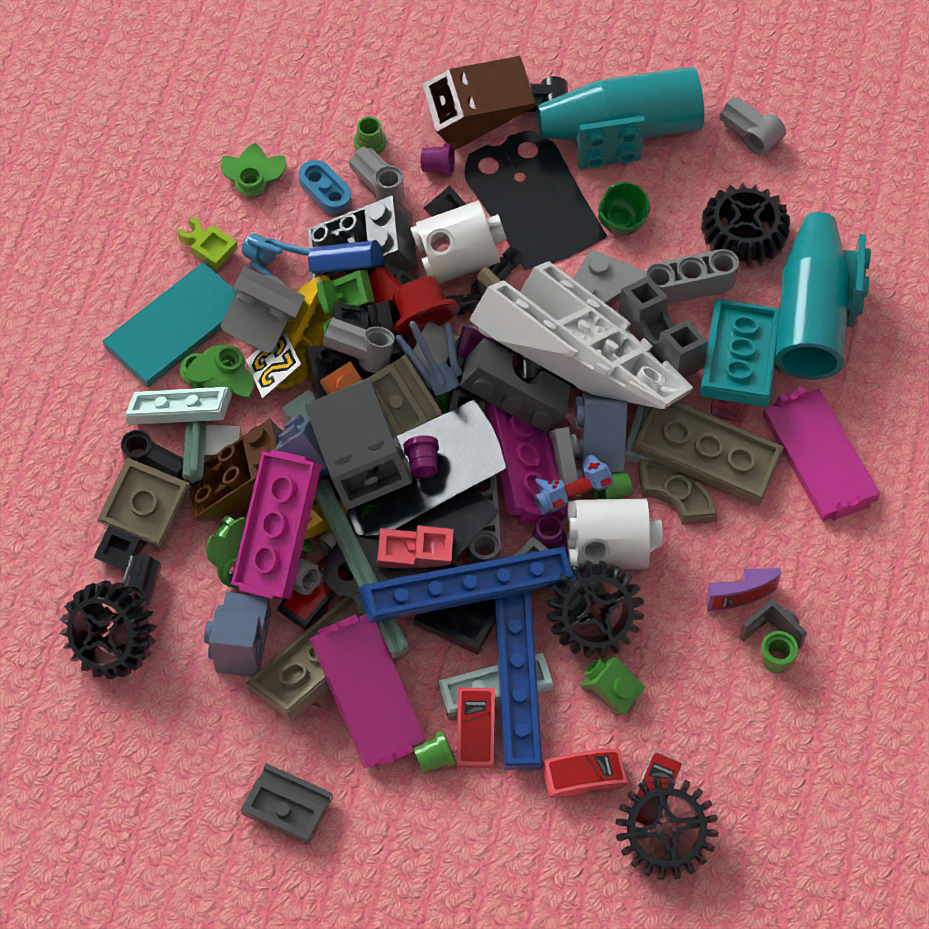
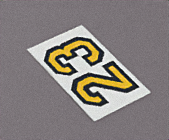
(273, 367)

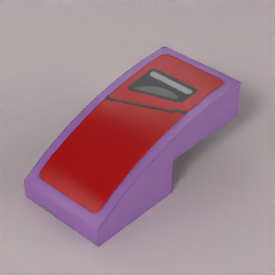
(753, 587)

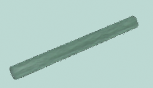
(357, 561)

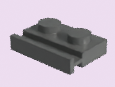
(287, 804)

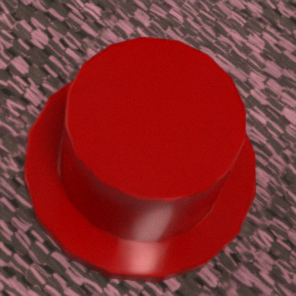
(422, 302)

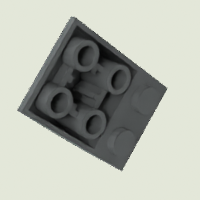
(380, 221)
(358, 444)

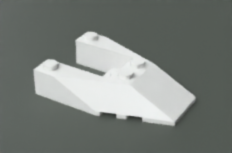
(577, 339)

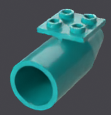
(619, 112)
(819, 299)

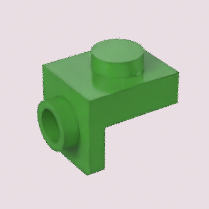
(349, 289)
(612, 683)

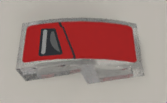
(657, 765)

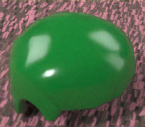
(623, 208)

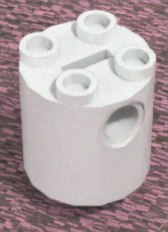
(470, 241)
(612, 532)

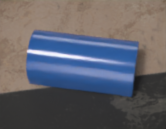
(345, 257)

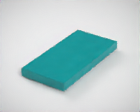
(172, 325)
(741, 353)

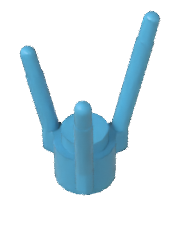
(264, 250)

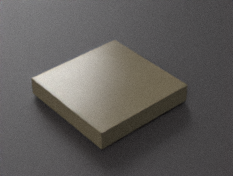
(144, 503)

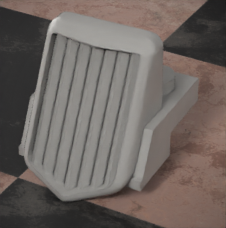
(260, 309)

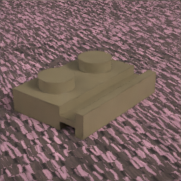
(404, 396)

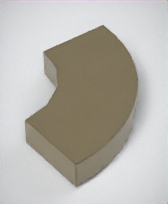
(678, 490)

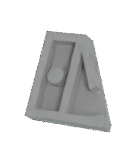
(606, 276)
(565, 448)

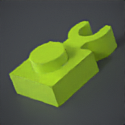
(210, 245)

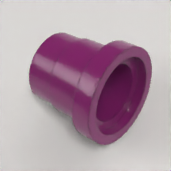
(438, 159)
(422, 455)
(552, 524)

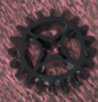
(745, 213)
(610, 635)
(126, 638)
(698, 821)

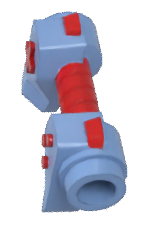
(555, 495)

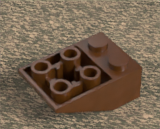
(478, 98)
(232, 474)

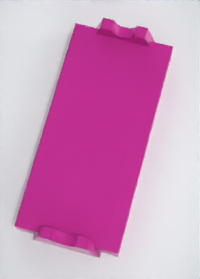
(820, 454)
(526, 457)
(276, 524)
(367, 690)

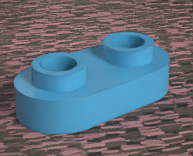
(327, 188)

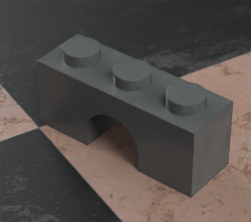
(648, 313)
(491, 377)

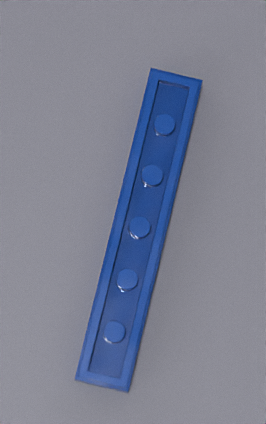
(464, 584)
(518, 683)

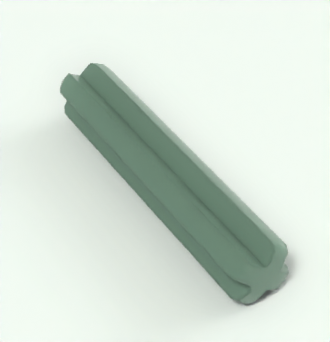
(194, 451)

